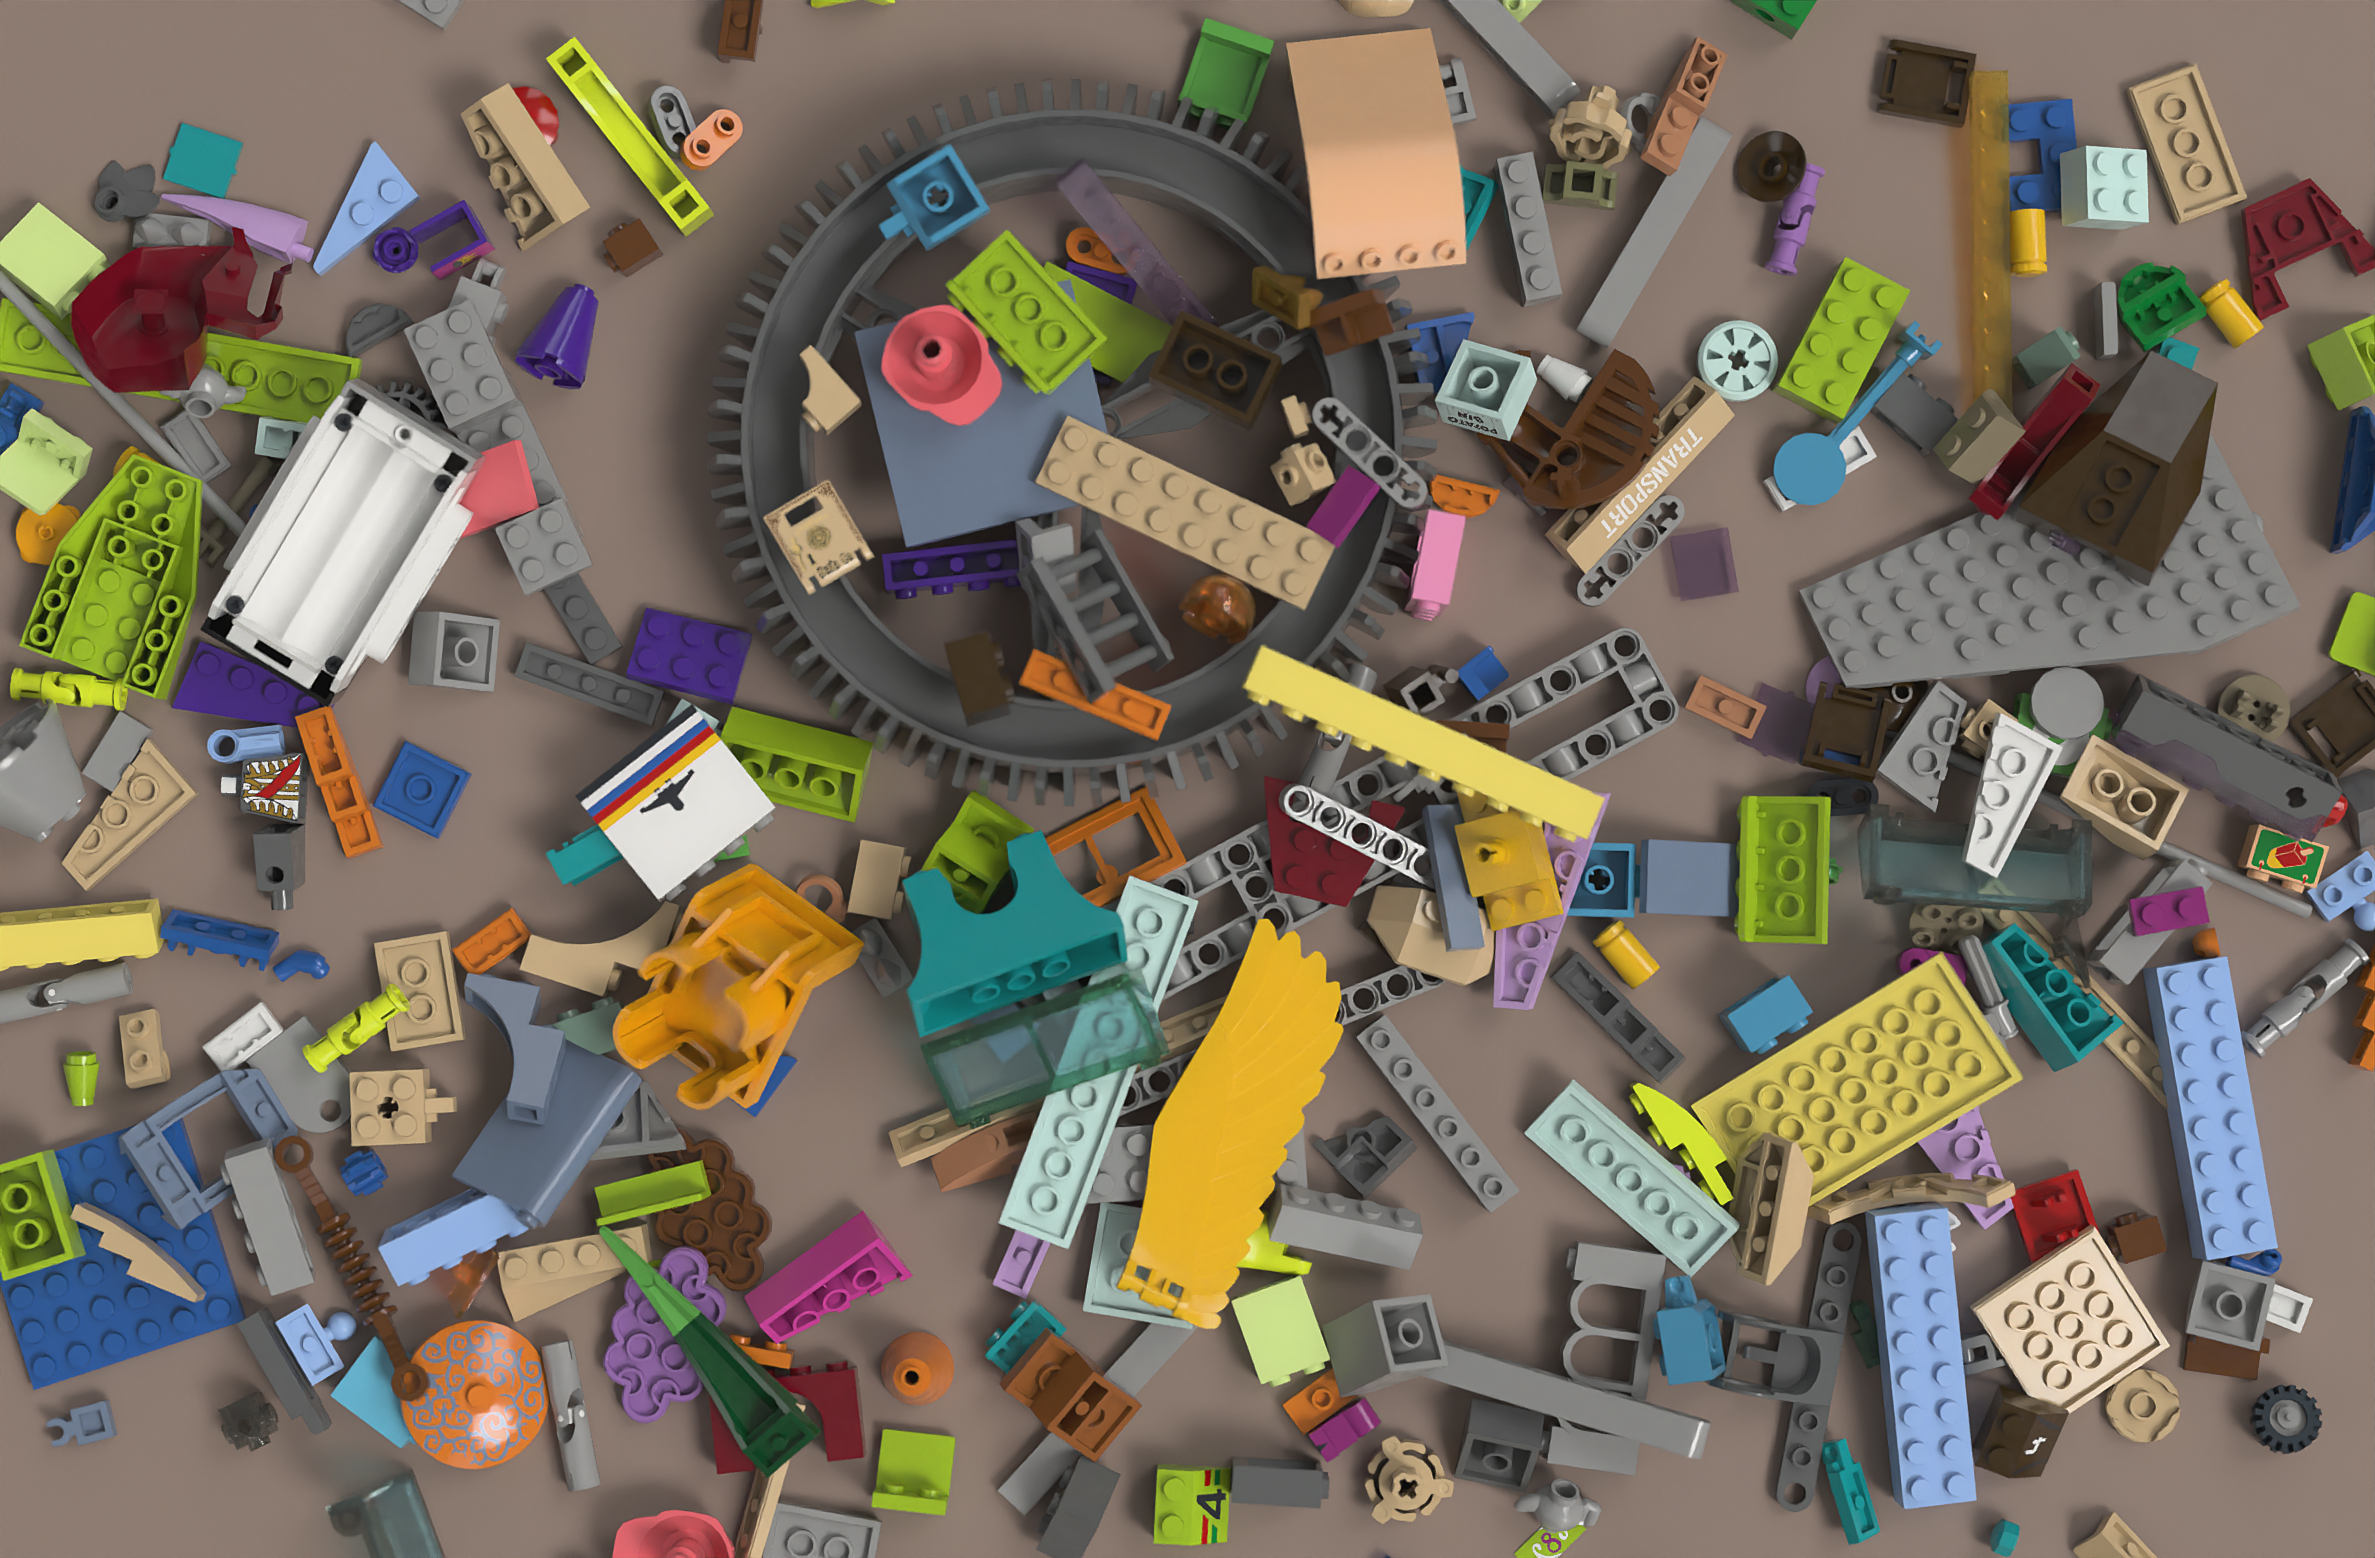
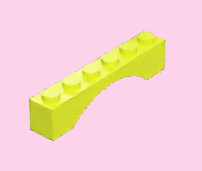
(630, 136)

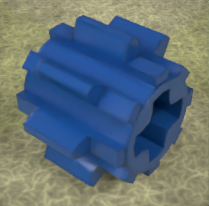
(363, 1172)

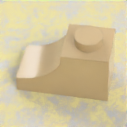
(829, 397)

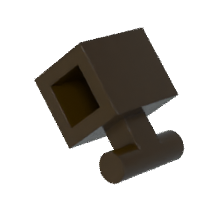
(1419, 688)

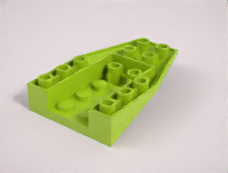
(125, 580)

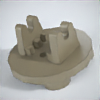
(2238, 703)
(1929, 920)

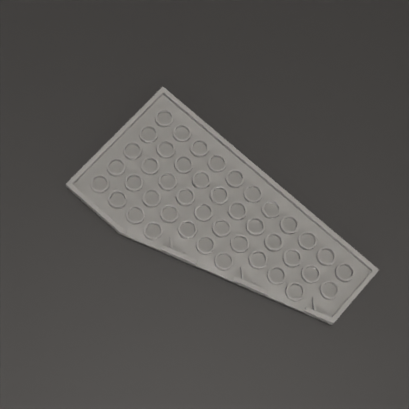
(2008, 600)

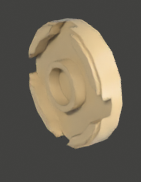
(2143, 1406)

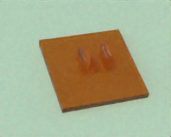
(470, 1279)

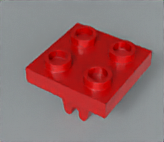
(2051, 1212)

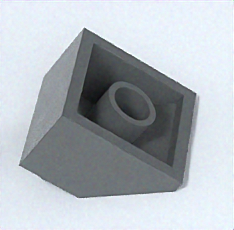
(1499, 1445)

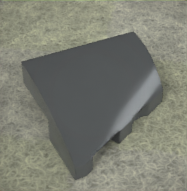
(1367, 1153)

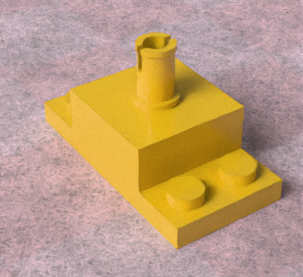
(1506, 864)

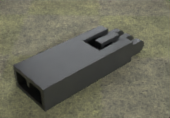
(284, 1371)

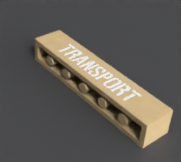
(1684, 431)

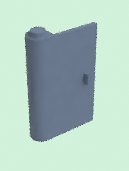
(538, 1163)

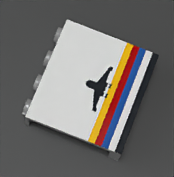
(677, 804)

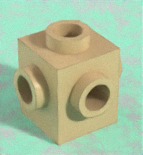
(1302, 473)
(1972, 727)

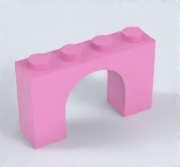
(1436, 565)

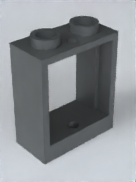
(1278, 1482)

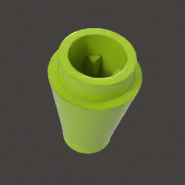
(81, 1076)

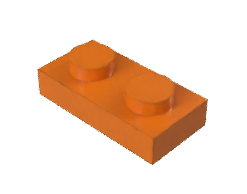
(767, 1354)

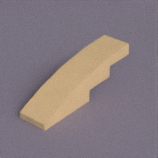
(148, 1259)

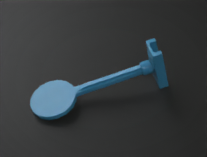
(1812, 466)

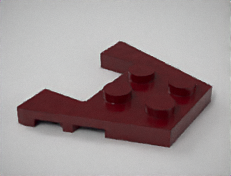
(2291, 229)
(1311, 862)

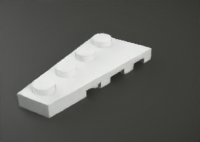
(2007, 790)

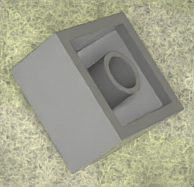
(454, 651)

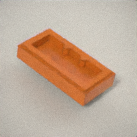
(493, 943)
(1316, 1402)

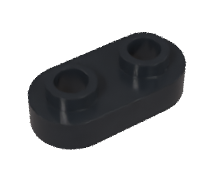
(1841, 795)

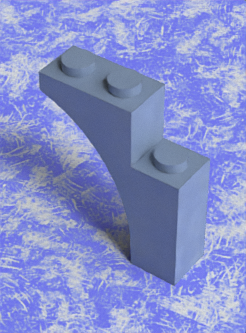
(534, 1049)

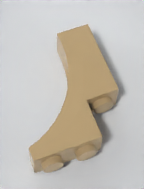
(596, 964)

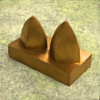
(1284, 296)

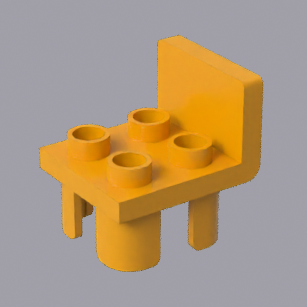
(733, 986)

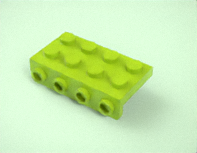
(1026, 314)
(1783, 869)

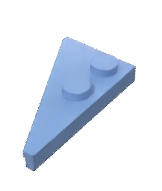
(372, 202)

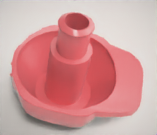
(942, 365)
(673, 1536)

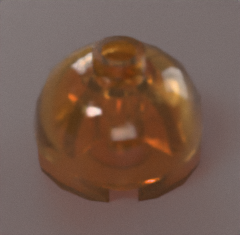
(1219, 606)

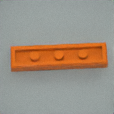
(1120, 706)

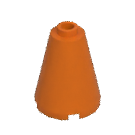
(924, 1355)

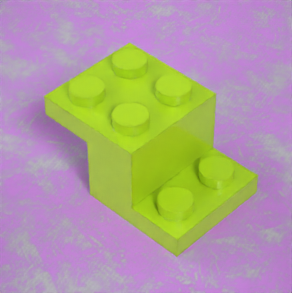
(975, 851)

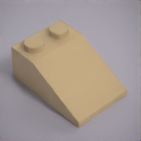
(2123, 797)

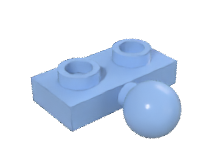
(2347, 889)
(312, 1344)

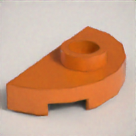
(1462, 497)

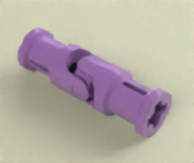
(1796, 215)

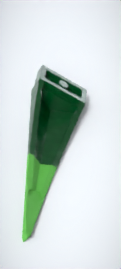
(751, 1401)

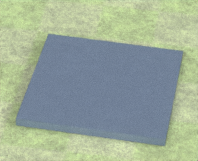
(978, 473)

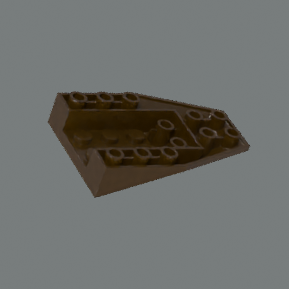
(2128, 467)

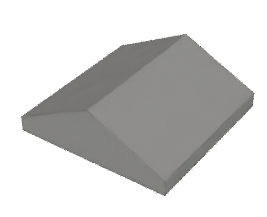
(2229, 1305)

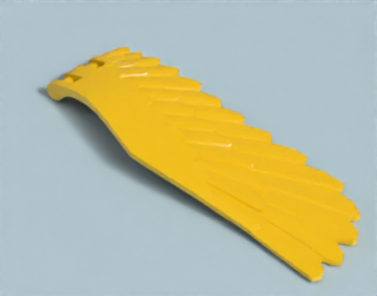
(1229, 1124)

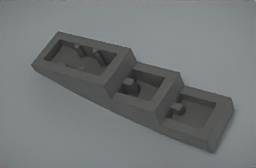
(1619, 1018)

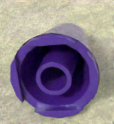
(562, 339)

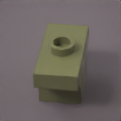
(1580, 185)

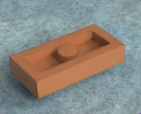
(1725, 707)

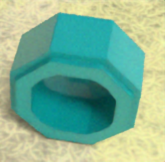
(2004, 1537)

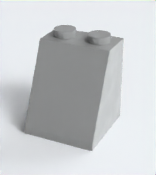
(1385, 1344)

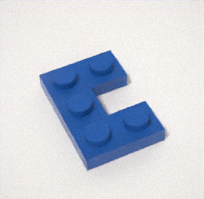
(2054, 130)

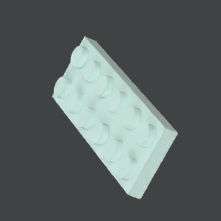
(1632, 1178)

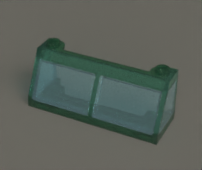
(1047, 1048)

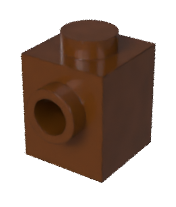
(630, 248)
(2135, 1237)

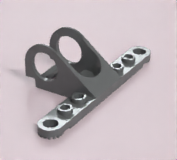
(1803, 1363)

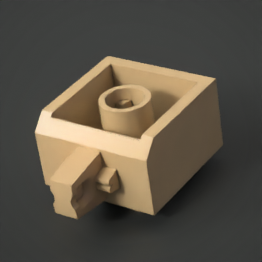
(415, 1100)

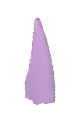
(264, 228)

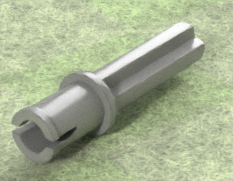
(1987, 985)

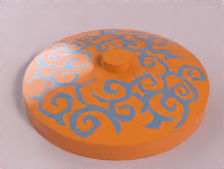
(482, 1395)

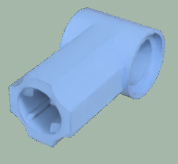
(249, 743)

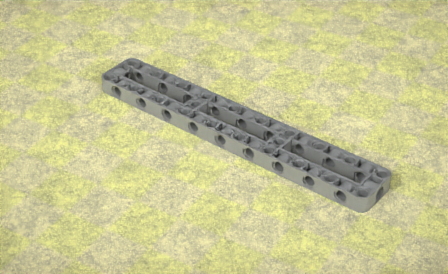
(1518, 703)

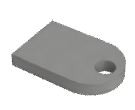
(298, 1084)

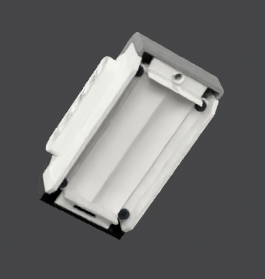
(344, 543)

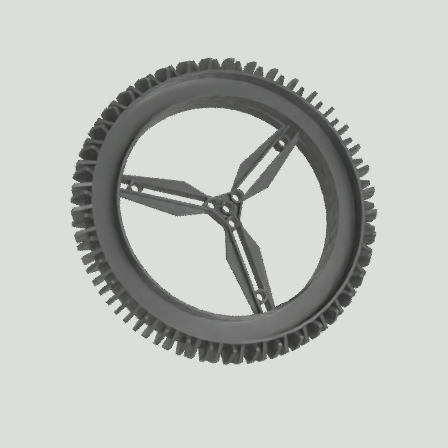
(815, 307)

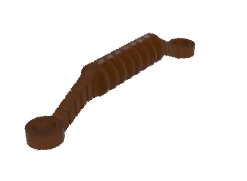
(353, 1263)

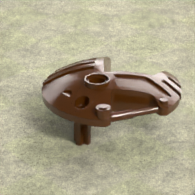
(1604, 434)

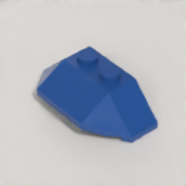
(2357, 486)

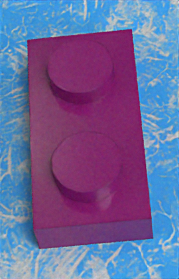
(2168, 911)

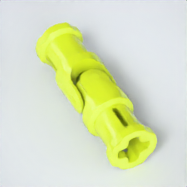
(66, 688)
(359, 1027)

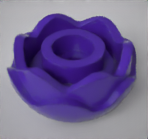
(387, 242)

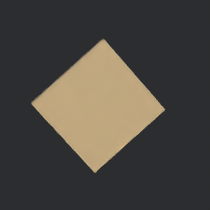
(2070, 1323)

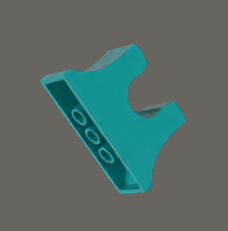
(1008, 955)

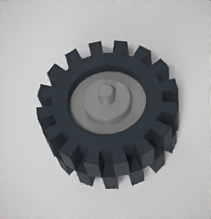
(2286, 1419)

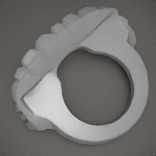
(1649, 104)

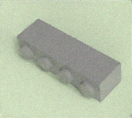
(1527, 229)
(269, 1217)
(1344, 1226)

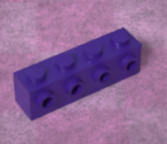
(951, 567)

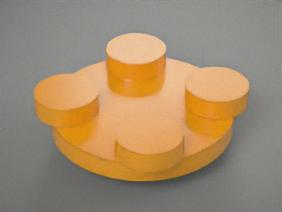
(41, 534)

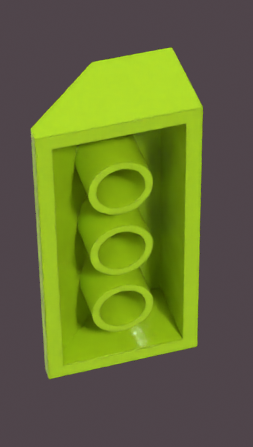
(800, 762)

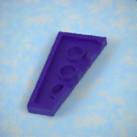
(239, 689)

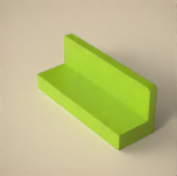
(652, 1192)

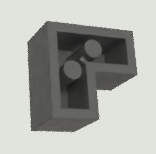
(1077, 1510)

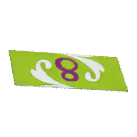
(1547, 1544)

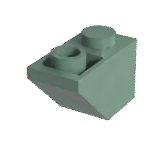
(2046, 357)
(591, 1029)

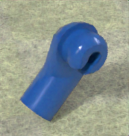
(302, 961)
(2262, 1264)

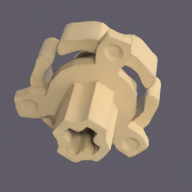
(1596, 128)
(1411, 1468)

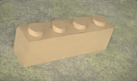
(523, 166)
(558, 1269)

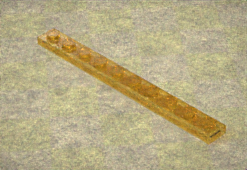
(1990, 234)

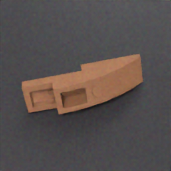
(1681, 106)
(984, 1153)

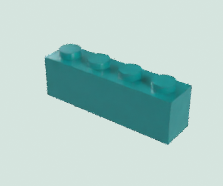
(2045, 1000)

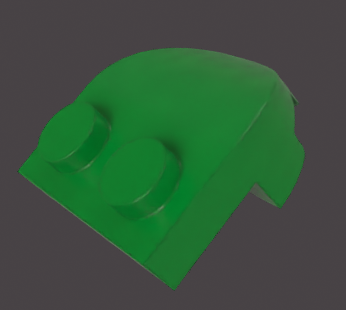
(2156, 304)

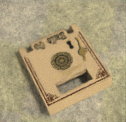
(822, 542)

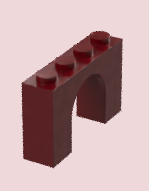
(835, 1395)

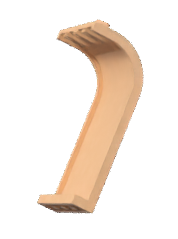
(1378, 153)

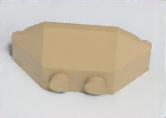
(1413, 936)
(1770, 1205)

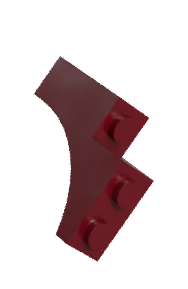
(2043, 429)

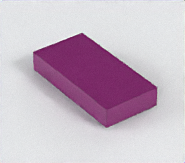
(1343, 506)

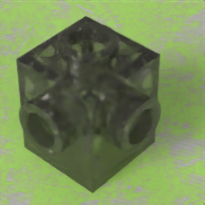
(237, 1418)

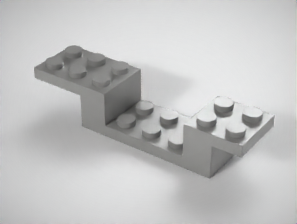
(485, 412)

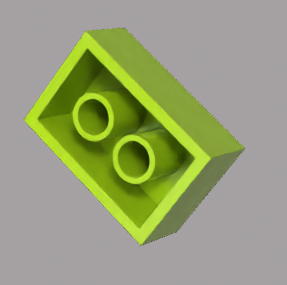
(35, 1216)

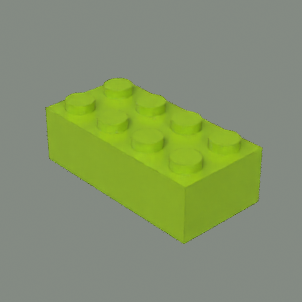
(1841, 340)

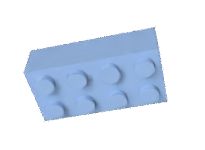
(446, 1234)

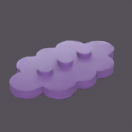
(645, 1351)

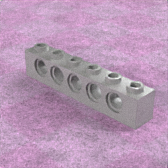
(1437, 1113)

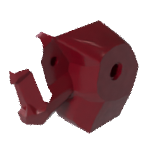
(151, 312)

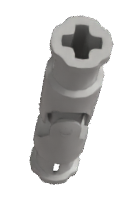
(2288, 1011)

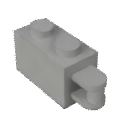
(487, 300)

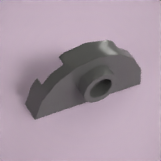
(374, 326)

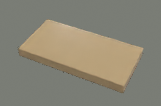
(2186, 144)

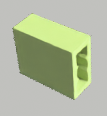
(50, 260)
(1281, 1330)

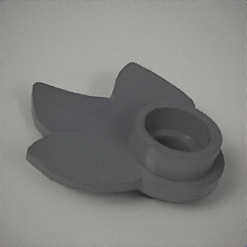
(129, 189)

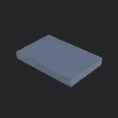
(1688, 878)

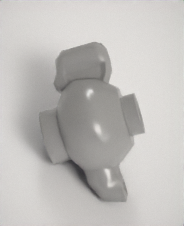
(207, 393)
(1560, 1506)

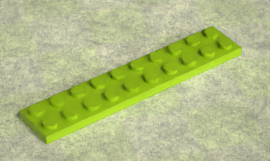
(278, 378)

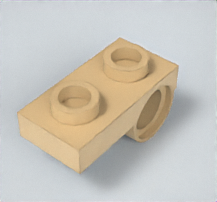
(143, 1049)

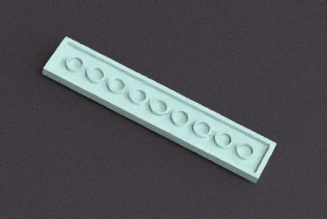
(1081, 1119)

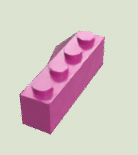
(826, 1279)

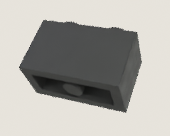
(1914, 413)

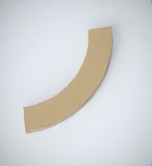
(1926, 1187)

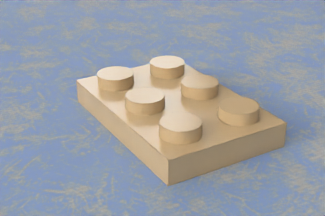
(427, 977)

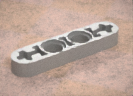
(1365, 458)
(1632, 553)

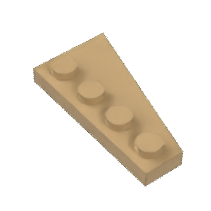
(138, 807)

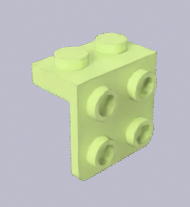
(42, 463)

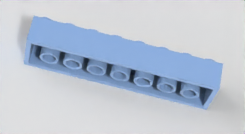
(2210, 1108)
(1920, 1355)

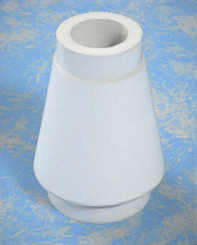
(1565, 378)

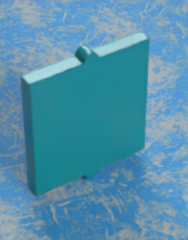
(203, 161)

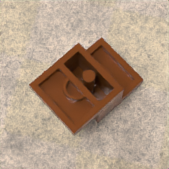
(1070, 1394)

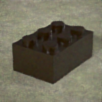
(1215, 370)

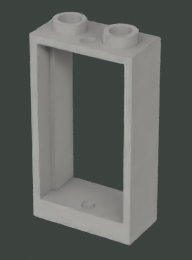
(2122, 955)

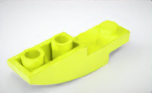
(1676, 1126)

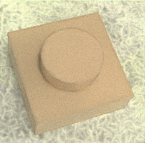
(1296, 416)

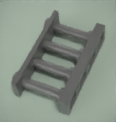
(1067, 631)

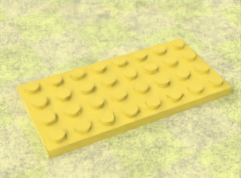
(1867, 1079)

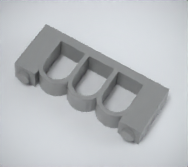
(1621, 1267)

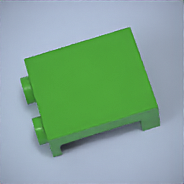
(1226, 72)

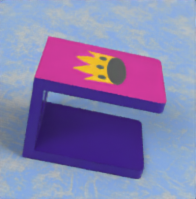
(442, 222)

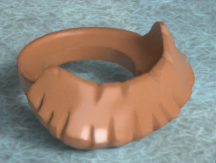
(839, 906)

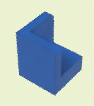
(1482, 674)

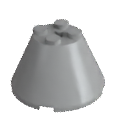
(37, 773)

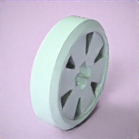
(1758, 354)

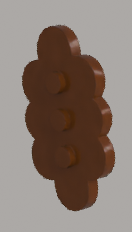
(722, 1226)

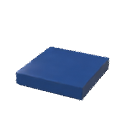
(422, 789)

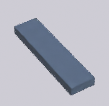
(1456, 906)

